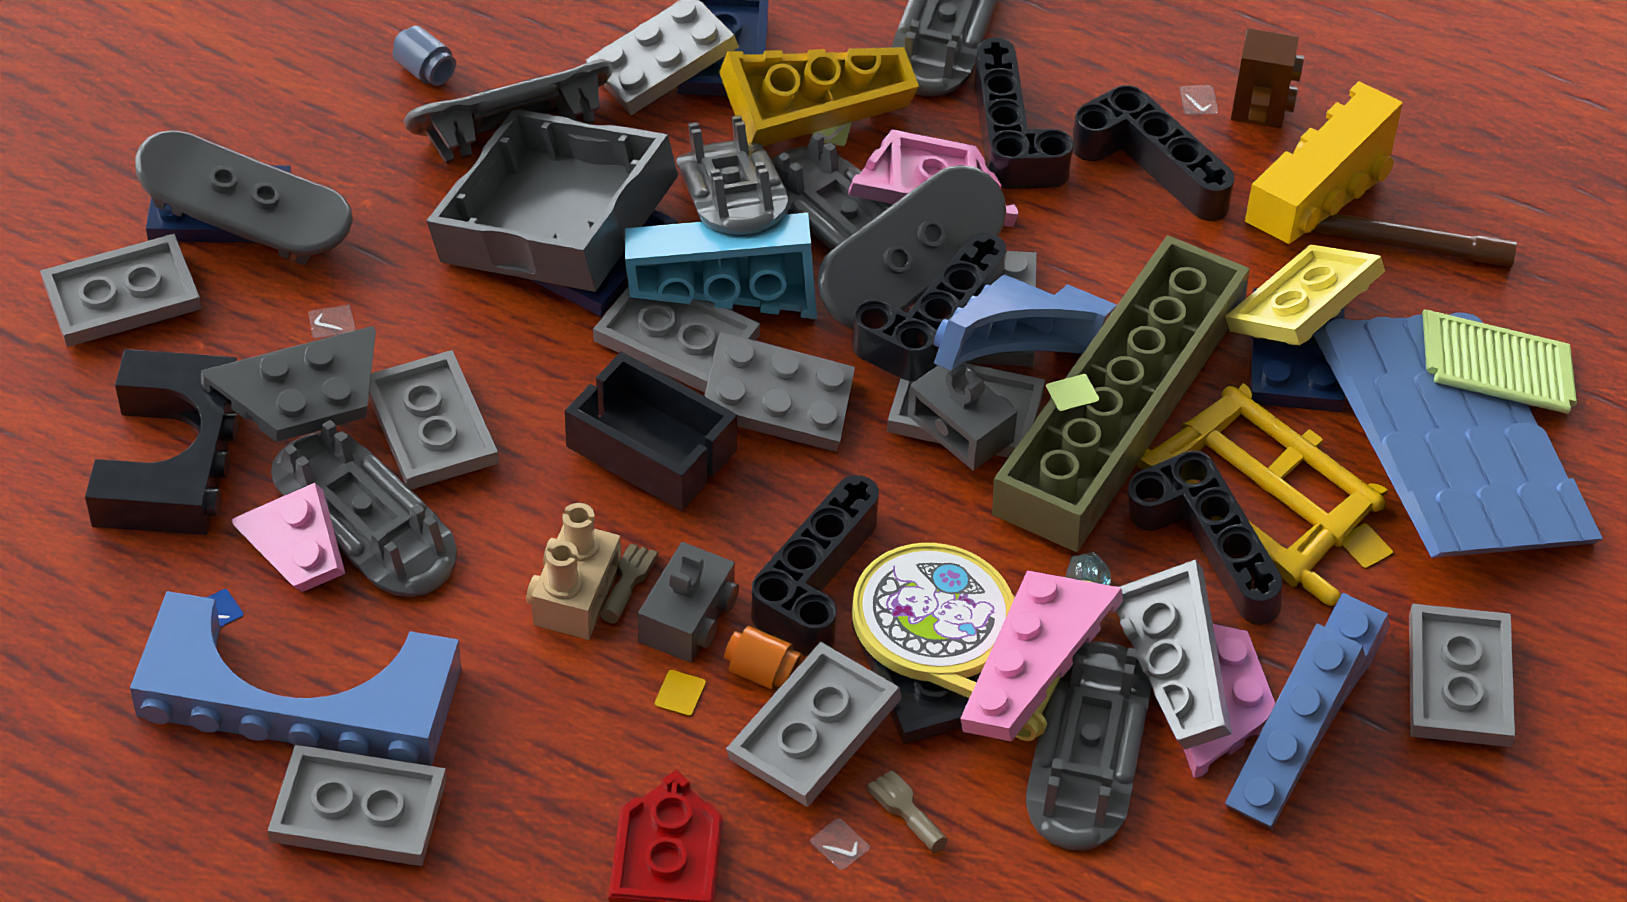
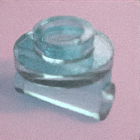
(1089, 568)

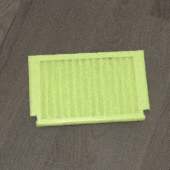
(1499, 362)

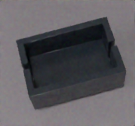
(651, 430)

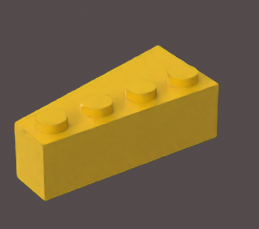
(814, 90)
(1327, 166)

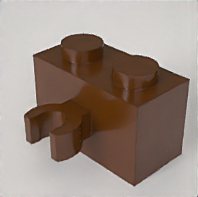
(1265, 78)

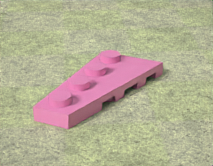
(1034, 647)

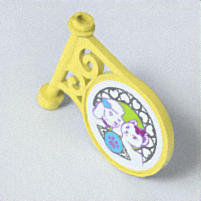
(935, 617)

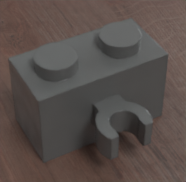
(962, 414)
(687, 602)

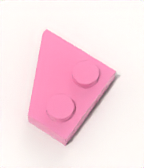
(296, 537)

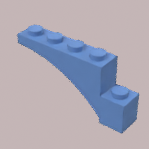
(1020, 318)
(1306, 707)

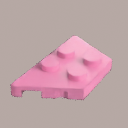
(911, 159)
(1246, 696)

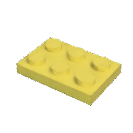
(1305, 294)

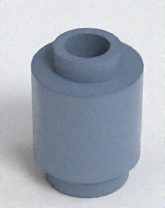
(423, 56)

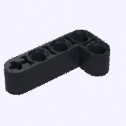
(1159, 144)
(1011, 151)
(905, 340)
(1216, 538)
(789, 587)

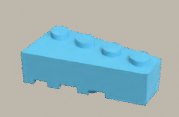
(706, 265)

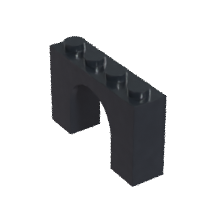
(182, 490)

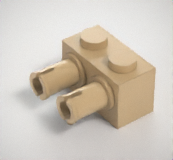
(575, 575)

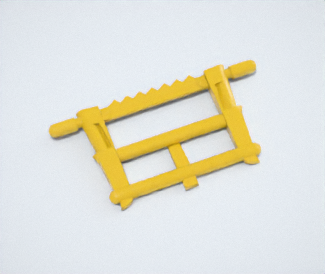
(1327, 528)

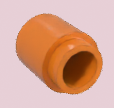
(761, 657)

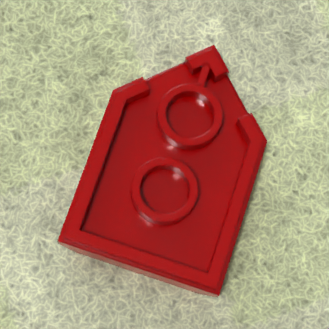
(666, 846)

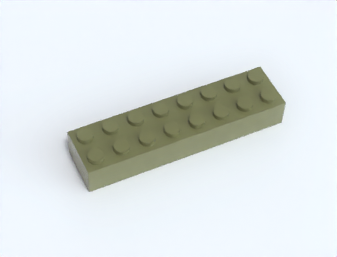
(1140, 369)

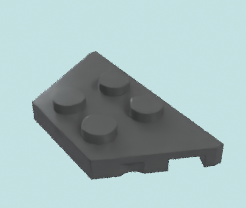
(300, 385)

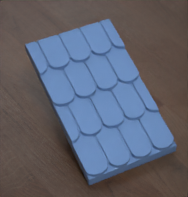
(1461, 460)

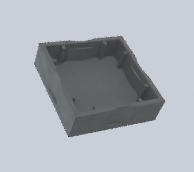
(553, 199)

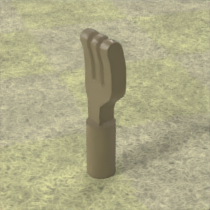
(632, 569)
(897, 799)

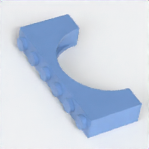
(387, 717)

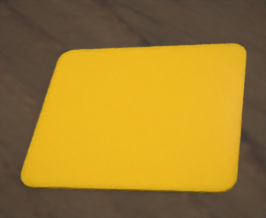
(1366, 545)
(680, 692)

